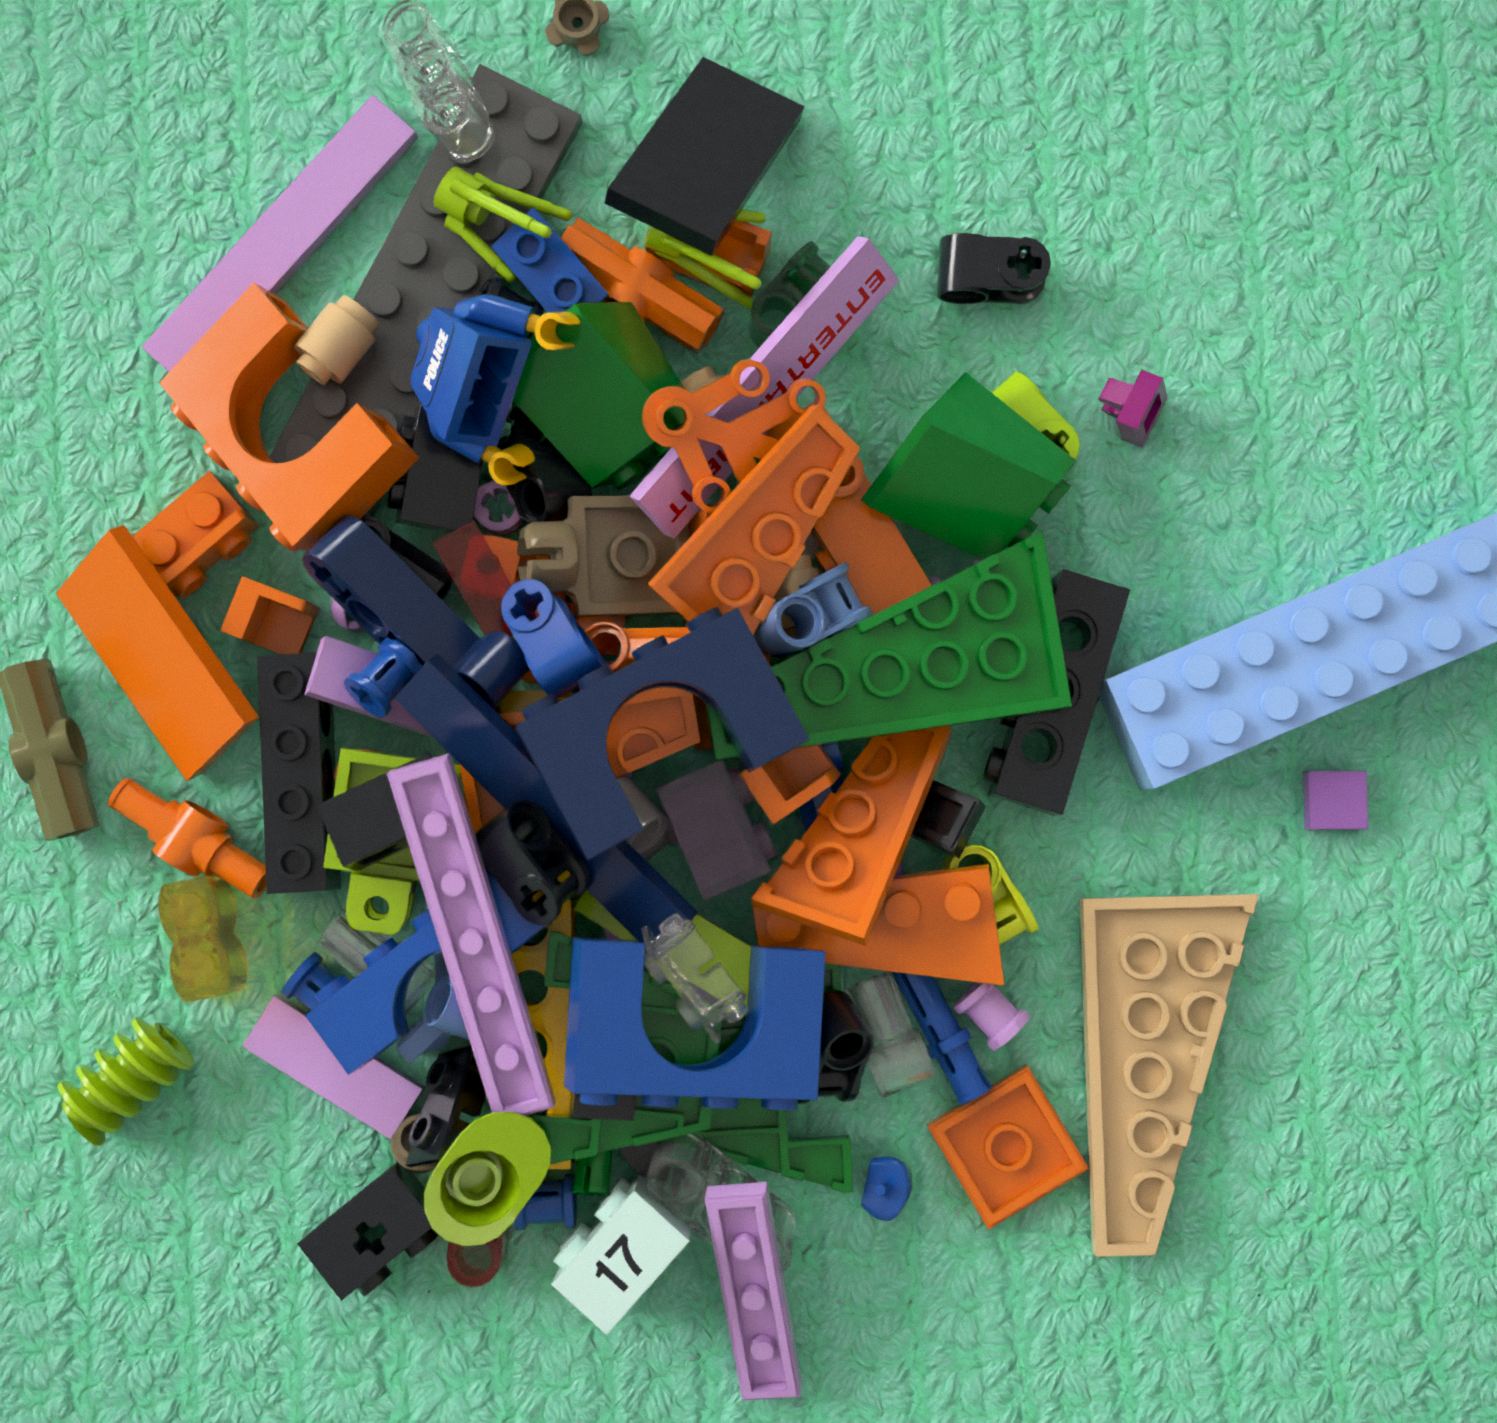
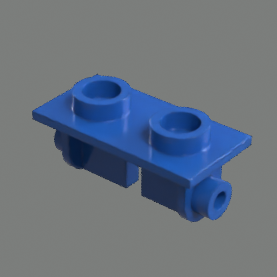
(548, 268)

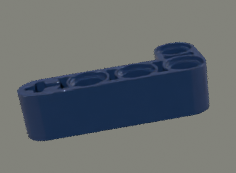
(400, 606)

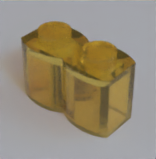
(205, 952)

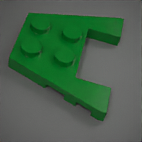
(670, 1038)
(761, 1135)

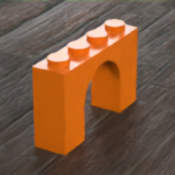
(222, 394)

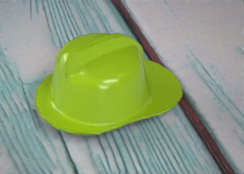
(486, 1178)

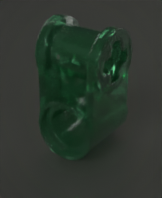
(786, 289)

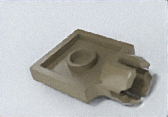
(601, 557)

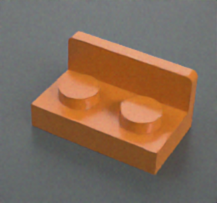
(196, 534)

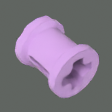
(991, 1013)

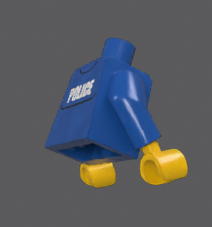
(471, 372)

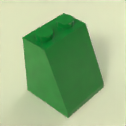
(595, 393)
(972, 473)

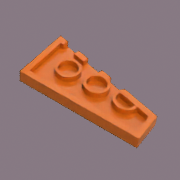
(854, 846)

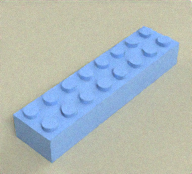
(1307, 657)

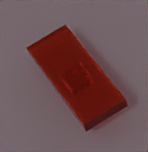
(475, 575)

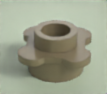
(584, 38)

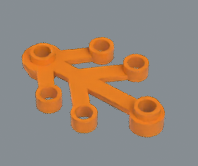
(739, 438)

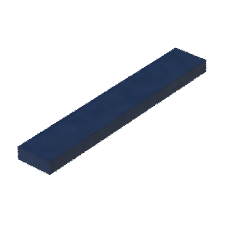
(502, 765)

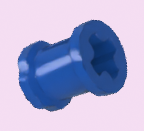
(383, 677)
(301, 981)
(550, 1204)

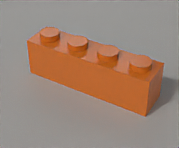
(868, 540)

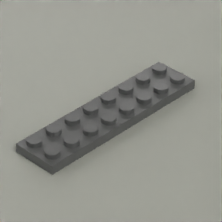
(432, 266)

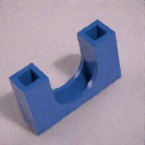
(769, 1060)

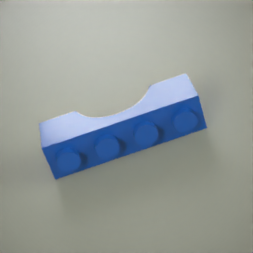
(368, 1013)

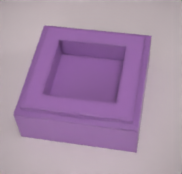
(1335, 800)

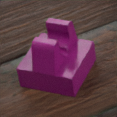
(1134, 405)

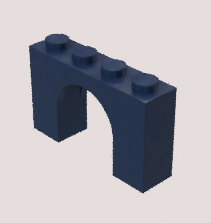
(713, 662)

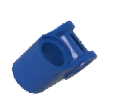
(553, 642)

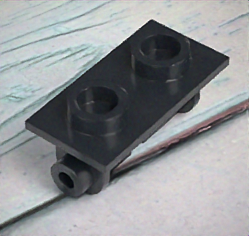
(452, 1088)

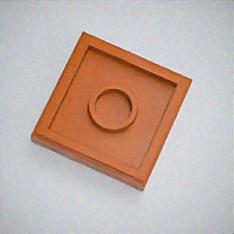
(1007, 1147)

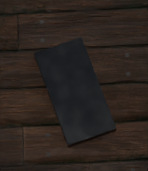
(704, 156)

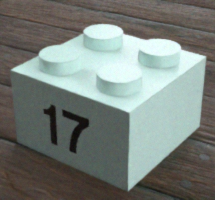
(620, 1255)

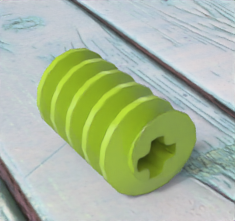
(124, 1080)

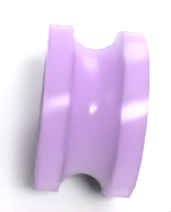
(484, 515)

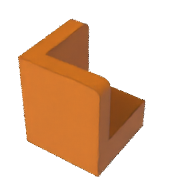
(269, 617)
(791, 780)

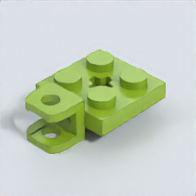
(390, 878)

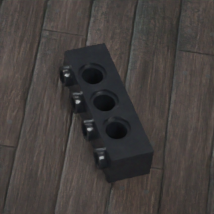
(295, 775)
(1045, 787)

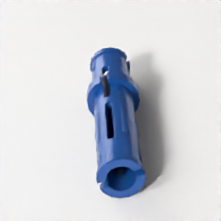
(945, 1037)

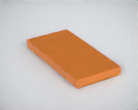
(156, 653)

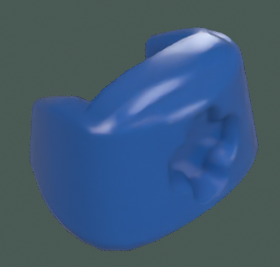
(886, 1188)

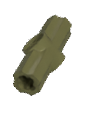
(48, 749)

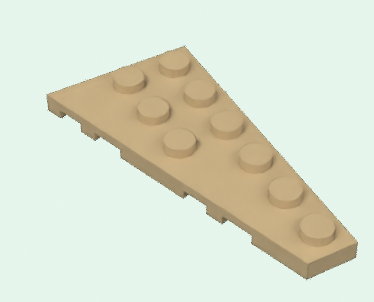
(1151, 1025)

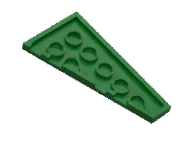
(937, 659)

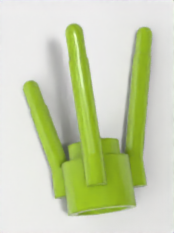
(472, 198)
(687, 258)

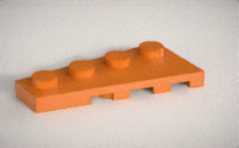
(761, 526)
(638, 735)
(927, 927)

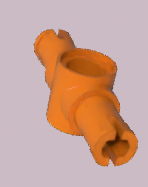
(189, 837)

